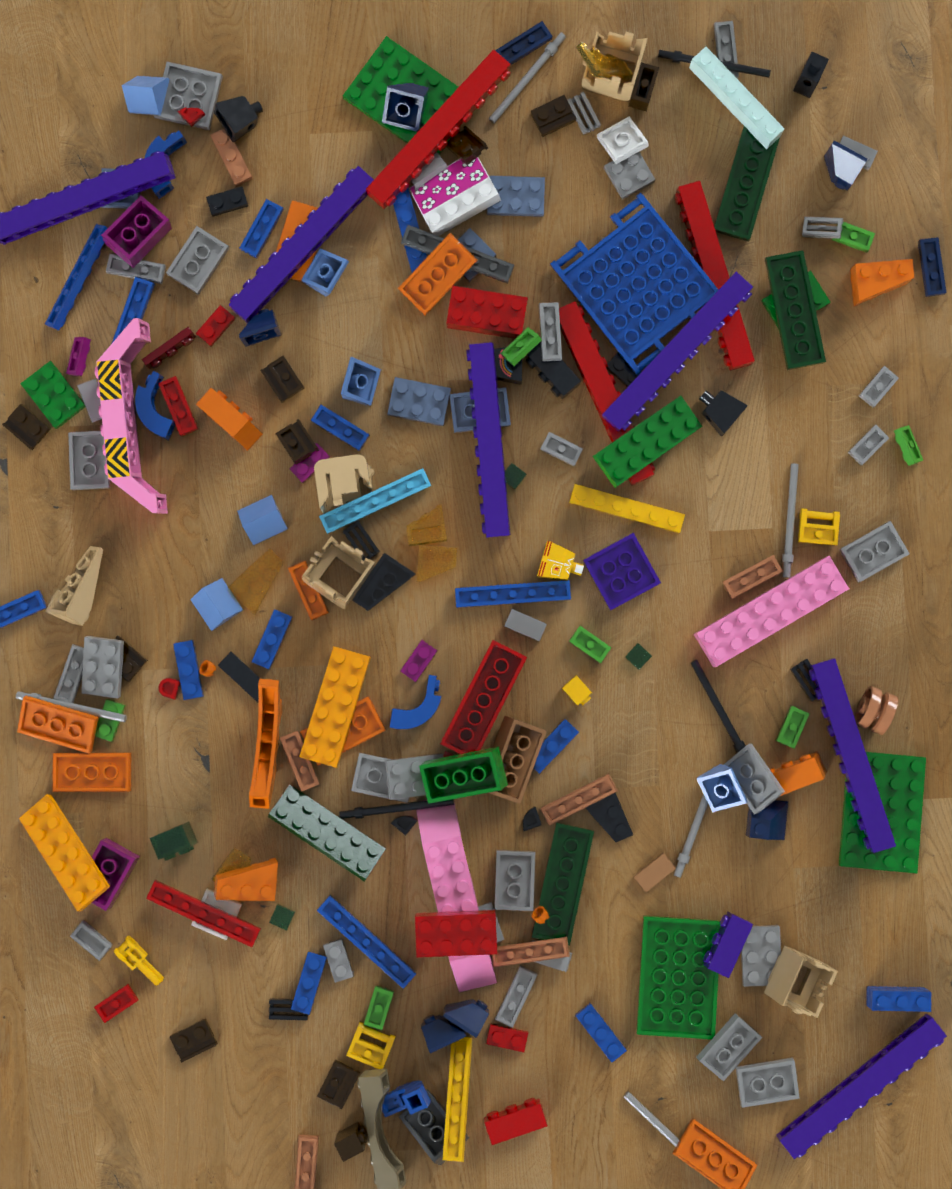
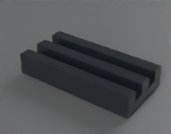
(352, 528)
(800, 680)
(272, 1009)

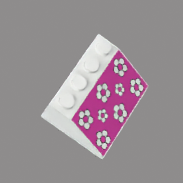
(455, 195)

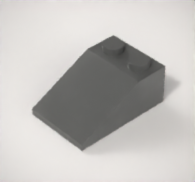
(429, 1128)

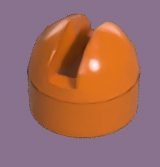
(207, 668)
(540, 915)

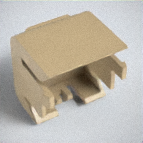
(619, 47)
(339, 480)
(323, 560)
(784, 976)

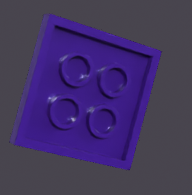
(621, 571)

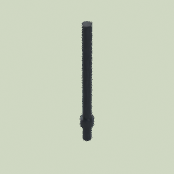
(678, 57)
(738, 744)
(360, 812)

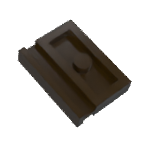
(553, 115)
(466, 145)
(282, 379)
(26, 427)
(297, 442)
(132, 661)
(193, 1040)
(338, 1084)

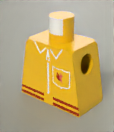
(558, 563)

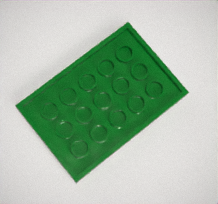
(393, 66)
(901, 791)
(674, 985)

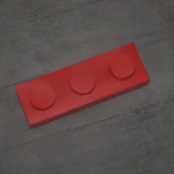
(178, 406)

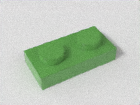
(855, 237)
(521, 346)
(908, 445)
(590, 644)
(792, 727)
(107, 728)
(378, 1007)

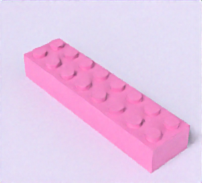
(771, 611)

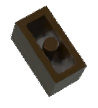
(643, 87)
(351, 1141)

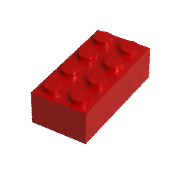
(486, 312)
(456, 933)

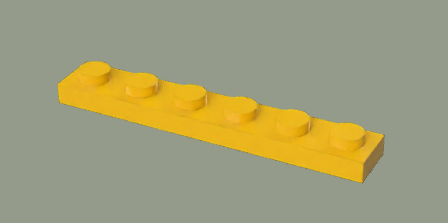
(627, 508)
(457, 1100)

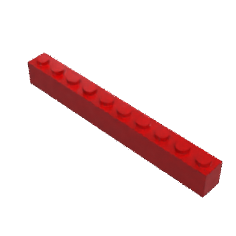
(439, 129)
(710, 258)
(594, 372)

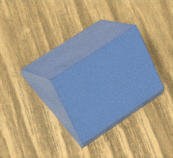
(145, 94)
(324, 272)
(360, 382)
(262, 520)
(216, 604)
(721, 788)

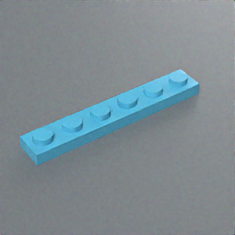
(375, 501)

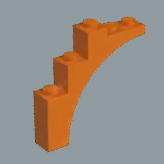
(267, 743)

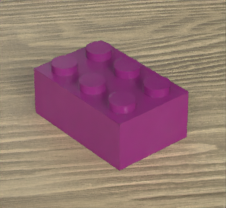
(136, 231)
(116, 866)

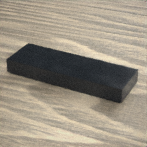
(241, 674)

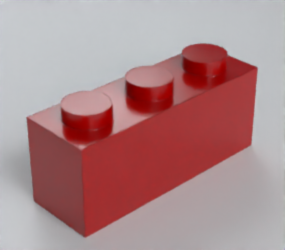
(515, 1121)

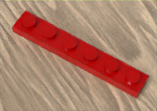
(203, 913)

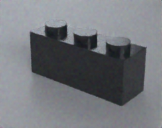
(554, 372)

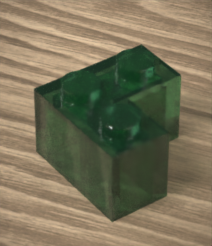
(175, 840)

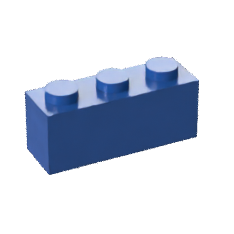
(898, 999)

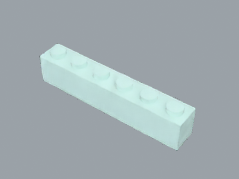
(736, 97)

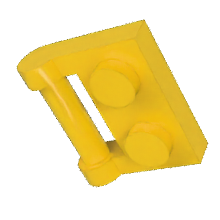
(818, 533)
(368, 1052)

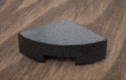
(531, 819)
(404, 823)

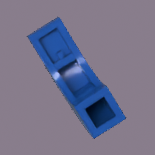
(169, 146)
(146, 408)
(412, 718)
(407, 1096)

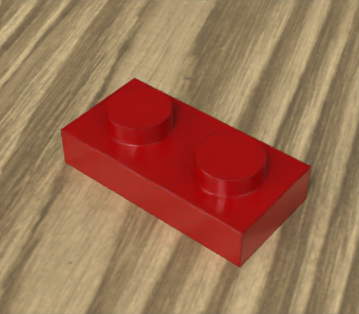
(215, 326)
(116, 1003)
(507, 1037)

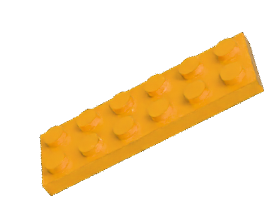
(335, 707)
(64, 852)

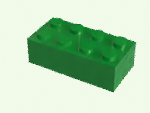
(463, 775)

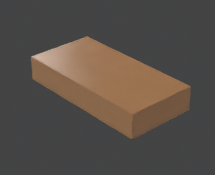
(654, 872)

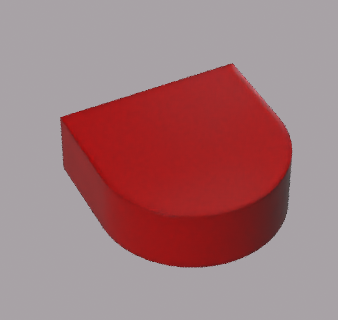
(169, 688)

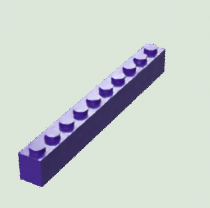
(85, 196)
(301, 245)
(677, 351)
(489, 439)
(852, 756)
(861, 1086)

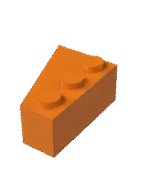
(877, 278)
(229, 418)
(800, 773)
(248, 883)

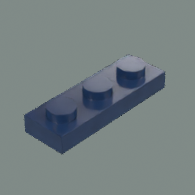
(525, 43)
(932, 267)

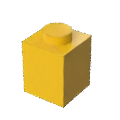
(577, 691)

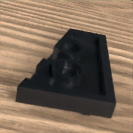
(382, 581)
(611, 817)

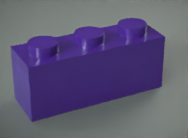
(727, 944)

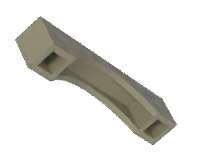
(387, 1167)

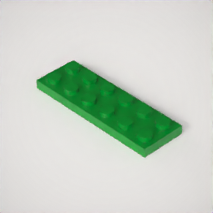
(647, 441)

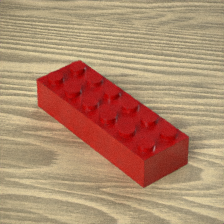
(483, 699)

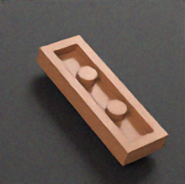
(231, 157)
(752, 576)
(301, 767)

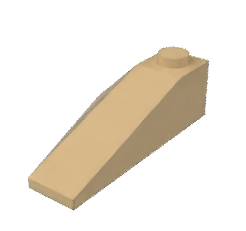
(77, 596)

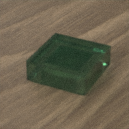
(514, 476)
(638, 656)
(282, 917)

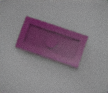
(78, 356)
(306, 468)
(418, 660)

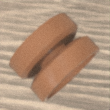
(876, 710)

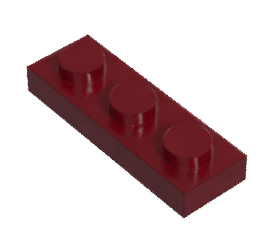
(169, 348)

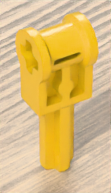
(135, 957)

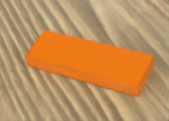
(311, 598)

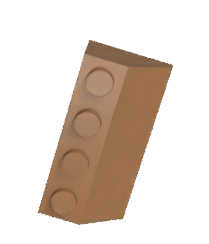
(519, 749)

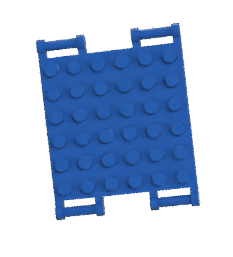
(637, 282)

